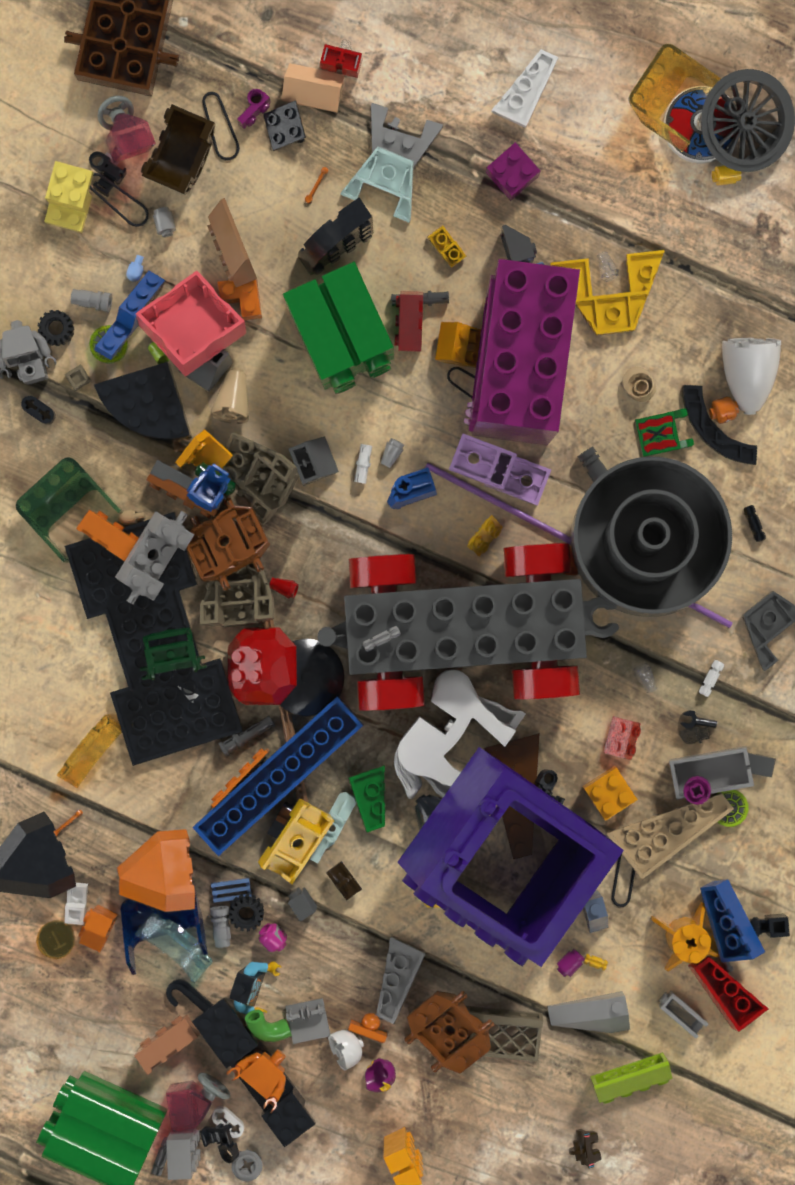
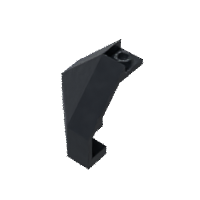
(34, 860)

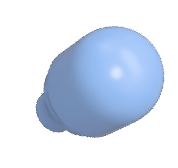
(135, 269)

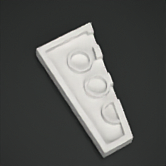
(524, 94)

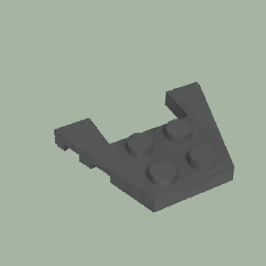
(767, 621)

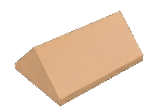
(313, 87)

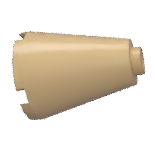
(232, 398)

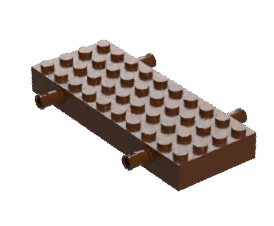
(123, 44)

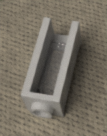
(682, 1013)

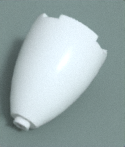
(751, 370)

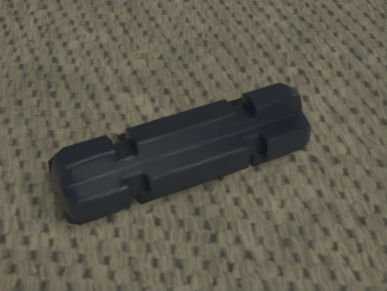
(754, 523)

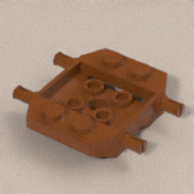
(234, 554)
(440, 1040)

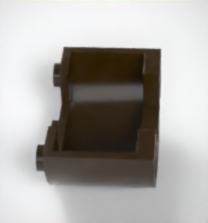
(181, 150)

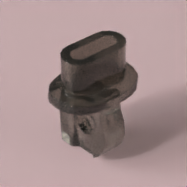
(695, 734)

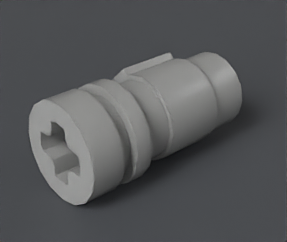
(91, 299)
(221, 928)

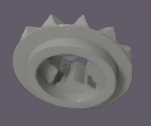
(245, 1174)

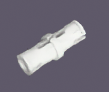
(363, 463)

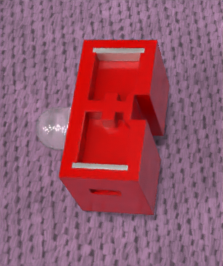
(341, 59)

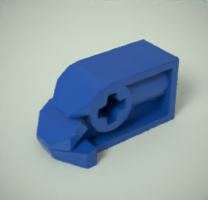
(419, 487)

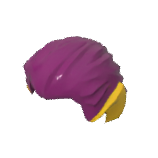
(380, 1075)

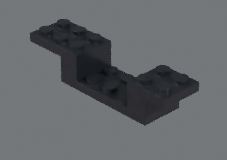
(231, 1043)

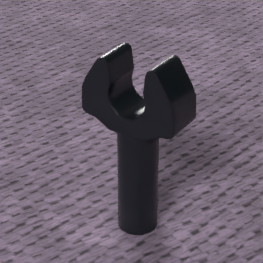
(697, 721)

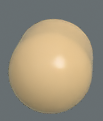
(131, 517)

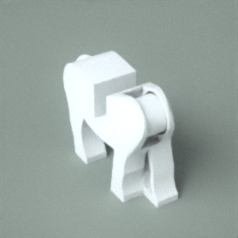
(424, 745)

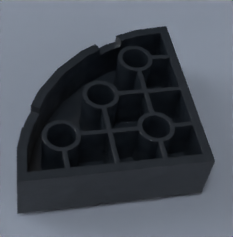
(337, 237)
(147, 403)

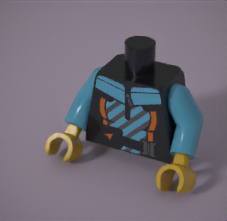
(248, 985)

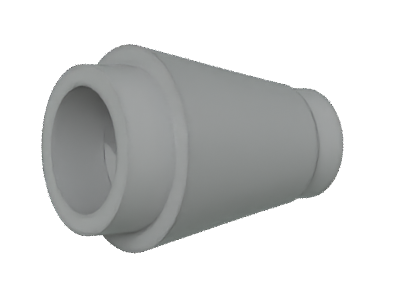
(392, 451)

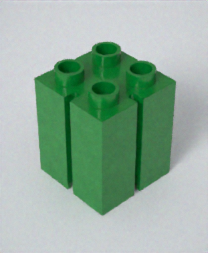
(340, 328)

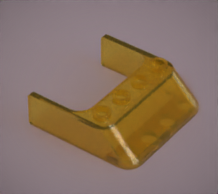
(660, 85)

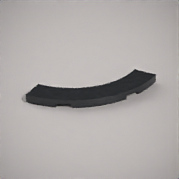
(711, 433)

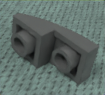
(761, 764)

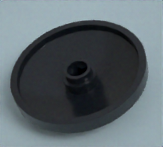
(318, 678)

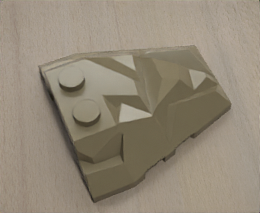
(261, 475)
(244, 604)

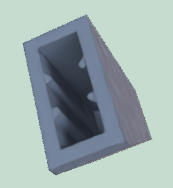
(596, 913)

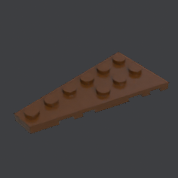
(521, 757)

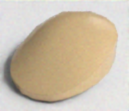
(639, 384)

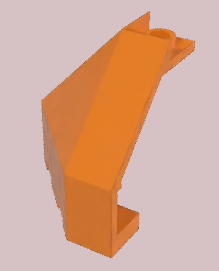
(160, 872)

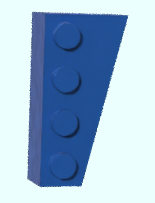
(729, 923)

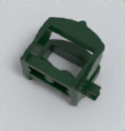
(170, 656)

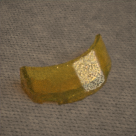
(90, 751)

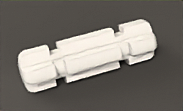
(711, 678)

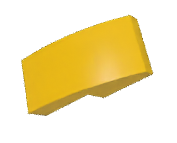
(446, 246)

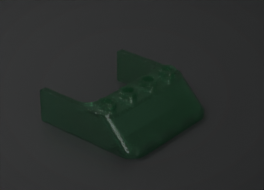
(56, 496)

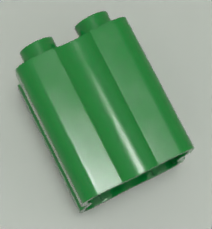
(100, 1130)

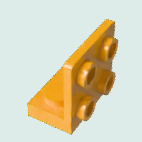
(204, 449)

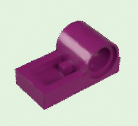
(249, 116)

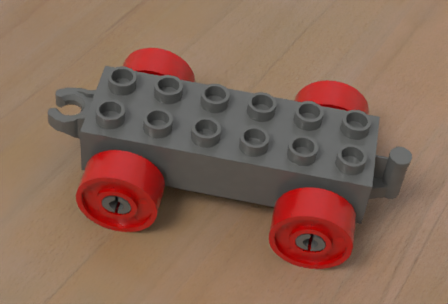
(467, 626)

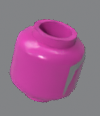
(272, 937)

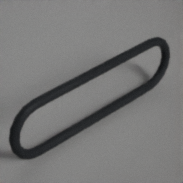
(615, 883)

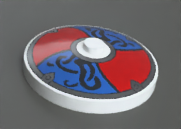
(685, 118)

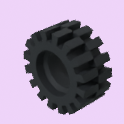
(52, 316)
(242, 922)

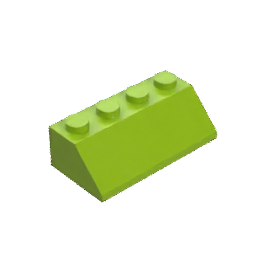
(631, 1077)

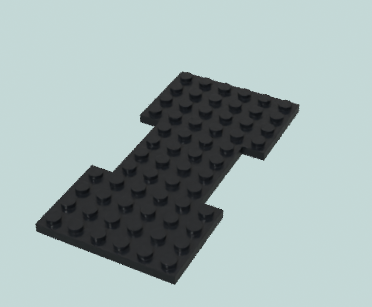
(154, 713)

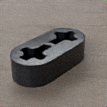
(35, 413)

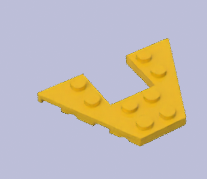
(616, 311)

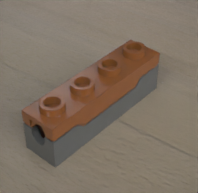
(176, 486)

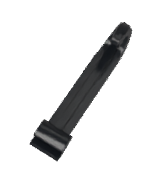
(190, 992)

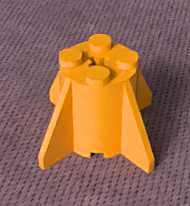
(687, 928)

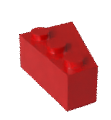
(409, 321)

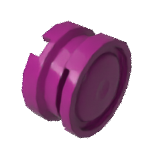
(697, 790)

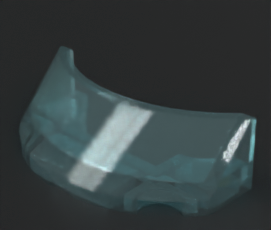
(175, 943)

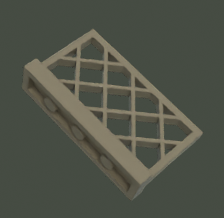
(510, 1018)

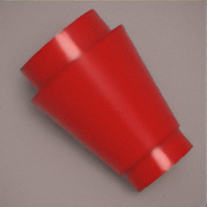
(284, 587)

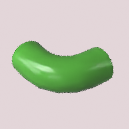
(265, 1030)

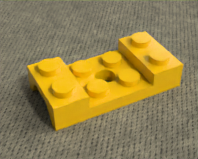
(307, 824)

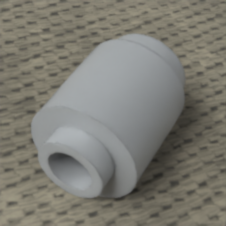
(164, 222)

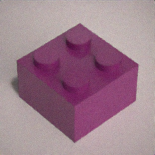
(513, 171)

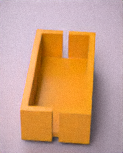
(403, 1157)

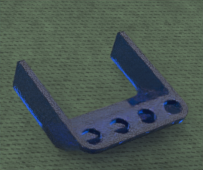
(135, 913)

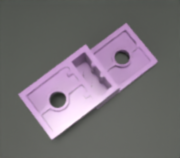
(499, 469)

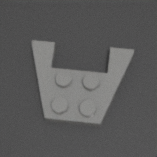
(398, 142)

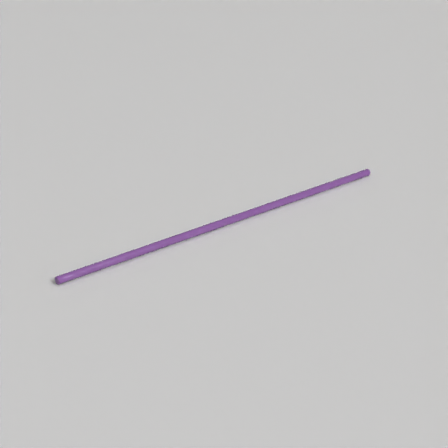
(544, 527)

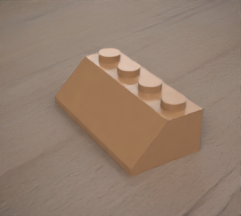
(230, 244)

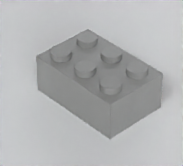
(183, 1153)

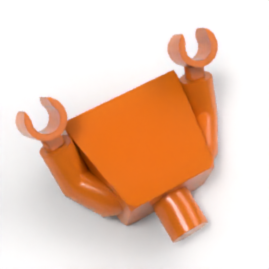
(263, 1074)

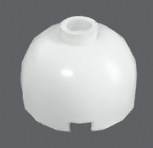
(346, 1047)

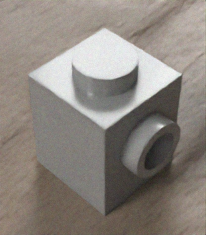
(32, 371)

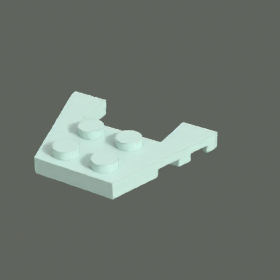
(389, 173)

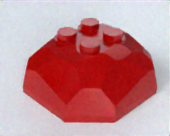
(262, 666)

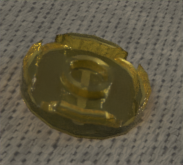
(56, 939)

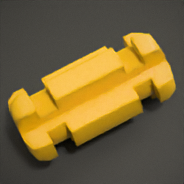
(595, 962)

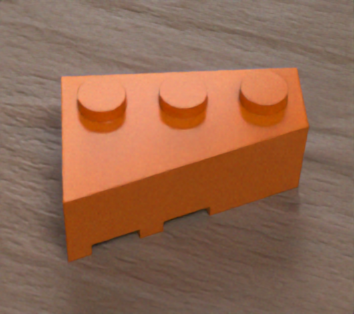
(107, 534)

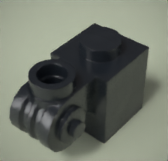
(773, 925)

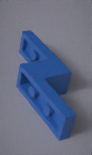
(126, 317)

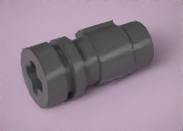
(592, 463)

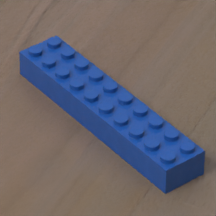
(278, 776)

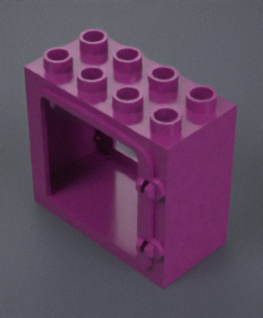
(523, 352)

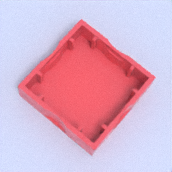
(191, 323)

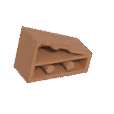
(166, 1043)

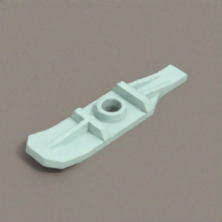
(339, 812)

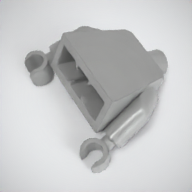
(21, 346)

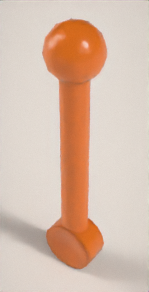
(308, 198)
(77, 814)

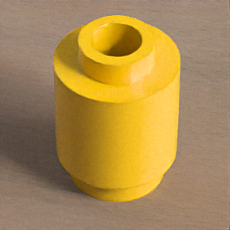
(723, 175)

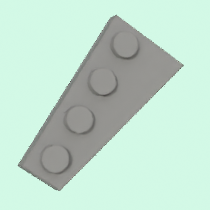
(399, 974)

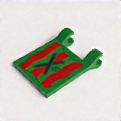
(660, 434)

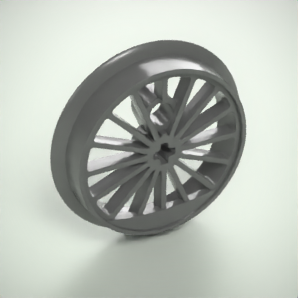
(777, 141)

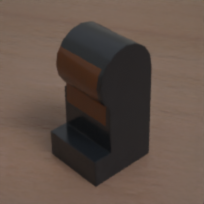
(281, 820)

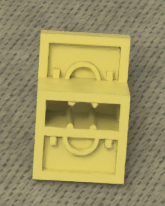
(68, 196)

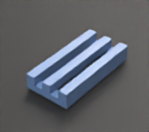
(231, 882)

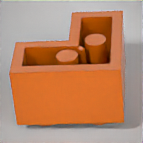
(245, 294)
(97, 927)

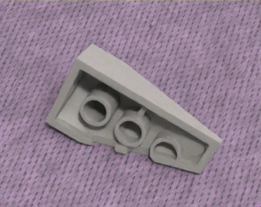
(599, 1013)

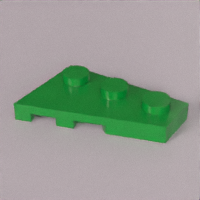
(369, 796)

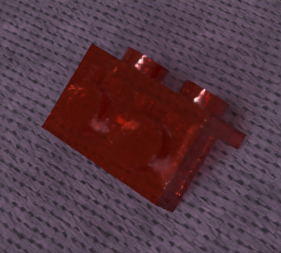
(622, 738)

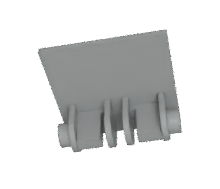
(307, 1020)

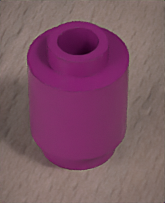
(570, 963)

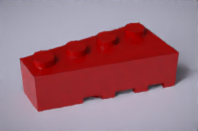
(729, 996)

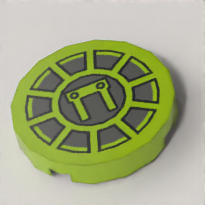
(740, 805)

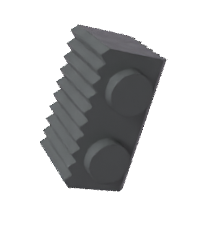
(301, 903)

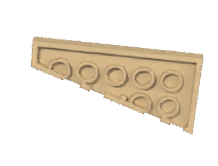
(658, 838)

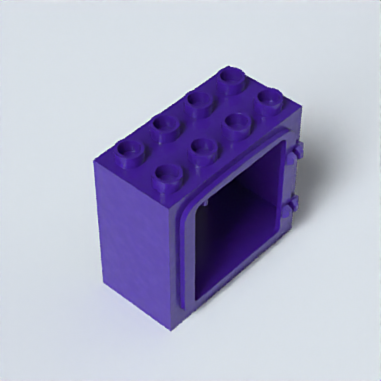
(551, 896)

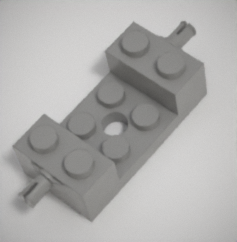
(143, 572)

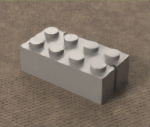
(722, 769)

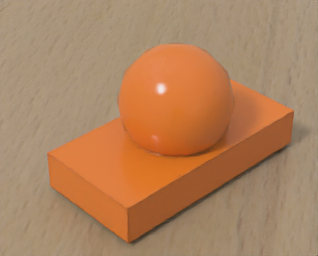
(368, 1027)

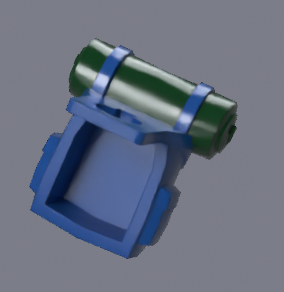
(210, 486)

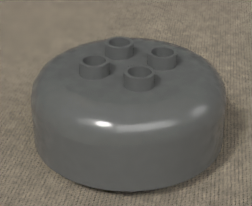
(651, 536)

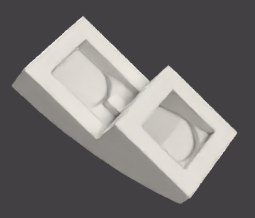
(76, 904)

